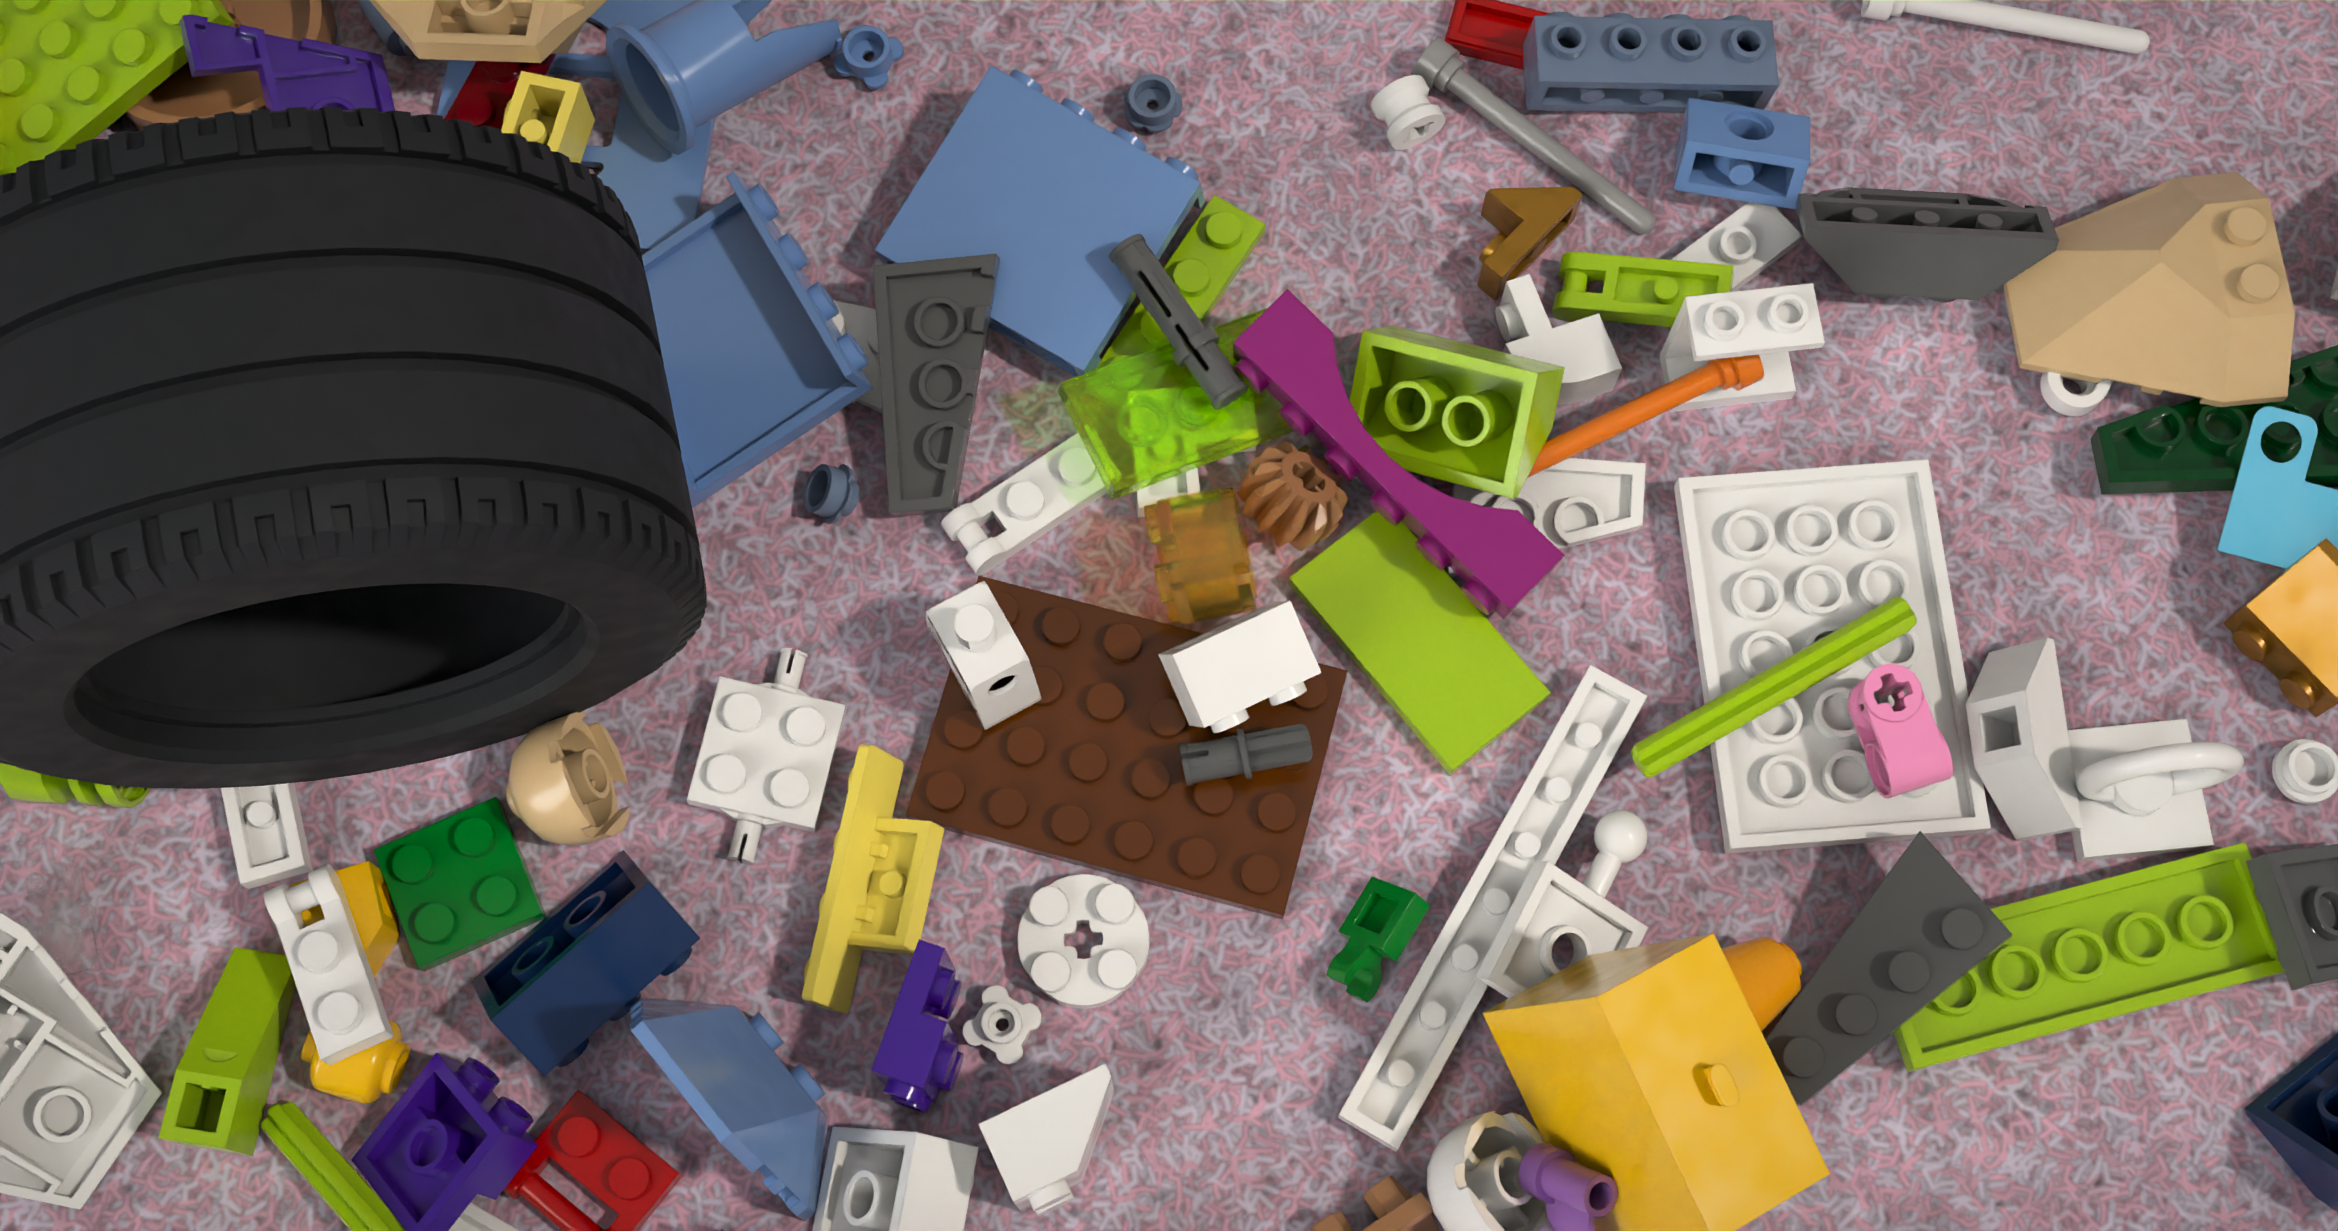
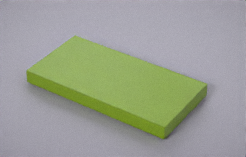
(1419, 640)

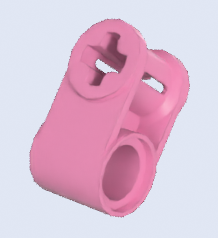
(1898, 741)

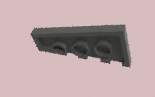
(930, 365)
(1891, 962)

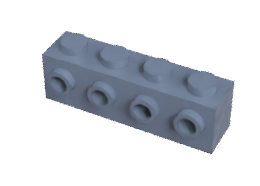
(1647, 62)

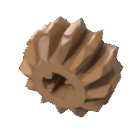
(1292, 495)

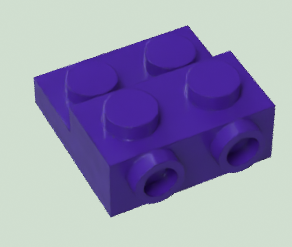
(918, 1048)
(445, 1145)

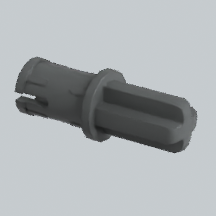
(1245, 753)

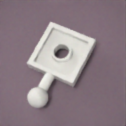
(1558, 904)

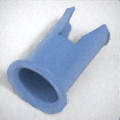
(707, 63)

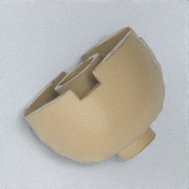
(561, 771)

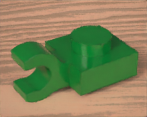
(1375, 928)

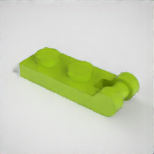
(1634, 287)

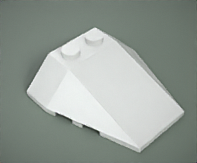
(64, 1080)

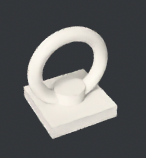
(2144, 788)

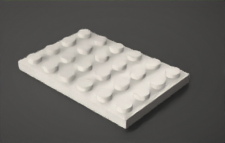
(1775, 570)

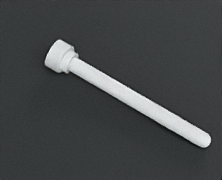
(2015, 20)

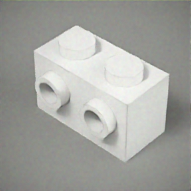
(1240, 666)

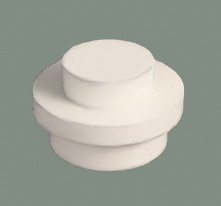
(2306, 771)

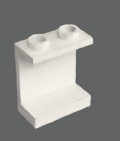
(1743, 325)

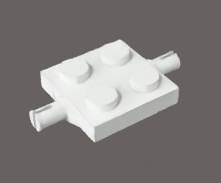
(766, 755)

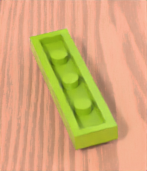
(1200, 269)

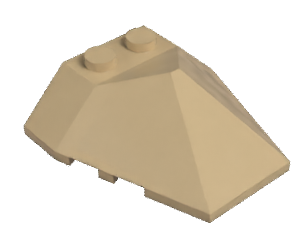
(2164, 295)

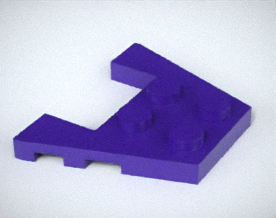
(289, 70)

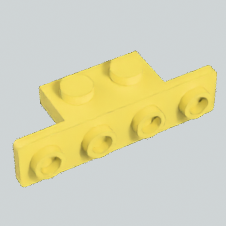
(875, 882)

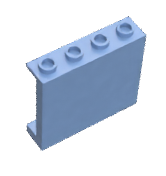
(1052, 205)
(745, 339)

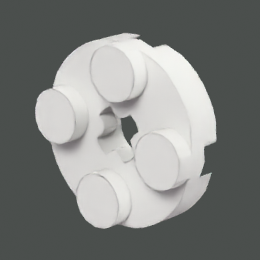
(1112, 965)

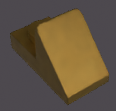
(1527, 226)

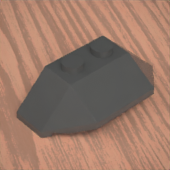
(1924, 240)

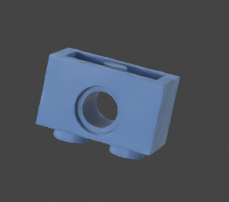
(1742, 153)

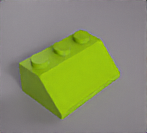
(1455, 407)

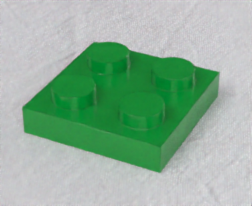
(459, 884)

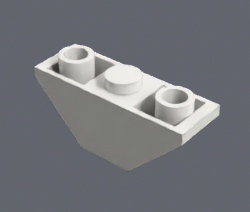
(2024, 740)

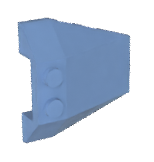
(741, 1090)

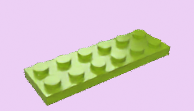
(2102, 956)

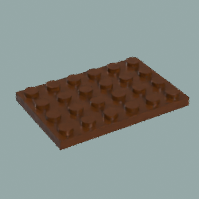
(1100, 763)

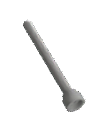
(1444, 70)

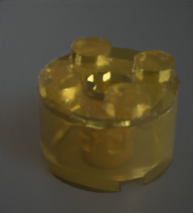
(1201, 555)

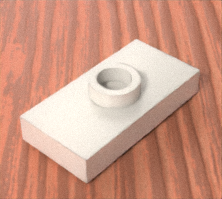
(1747, 240)

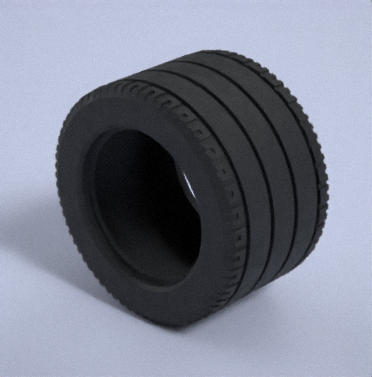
(324, 450)

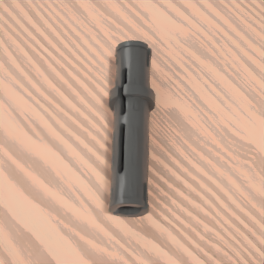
(1192, 342)

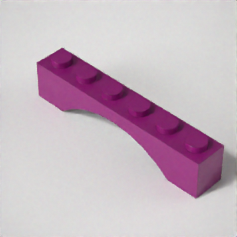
(1487, 547)

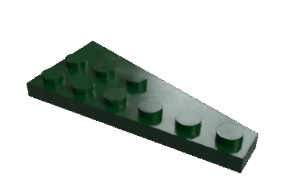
(2203, 444)

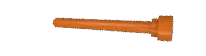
(1722, 373)

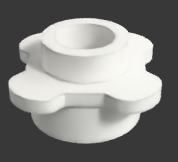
(1005, 1043)

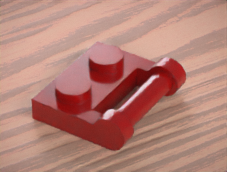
(604, 1160)

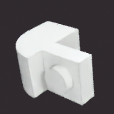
(1578, 345)

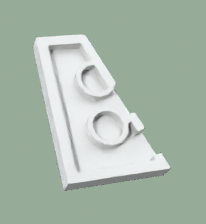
(1574, 500)

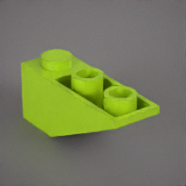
(231, 1057)

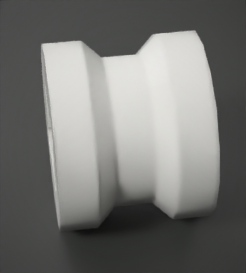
(1407, 112)

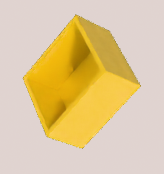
(1662, 1084)

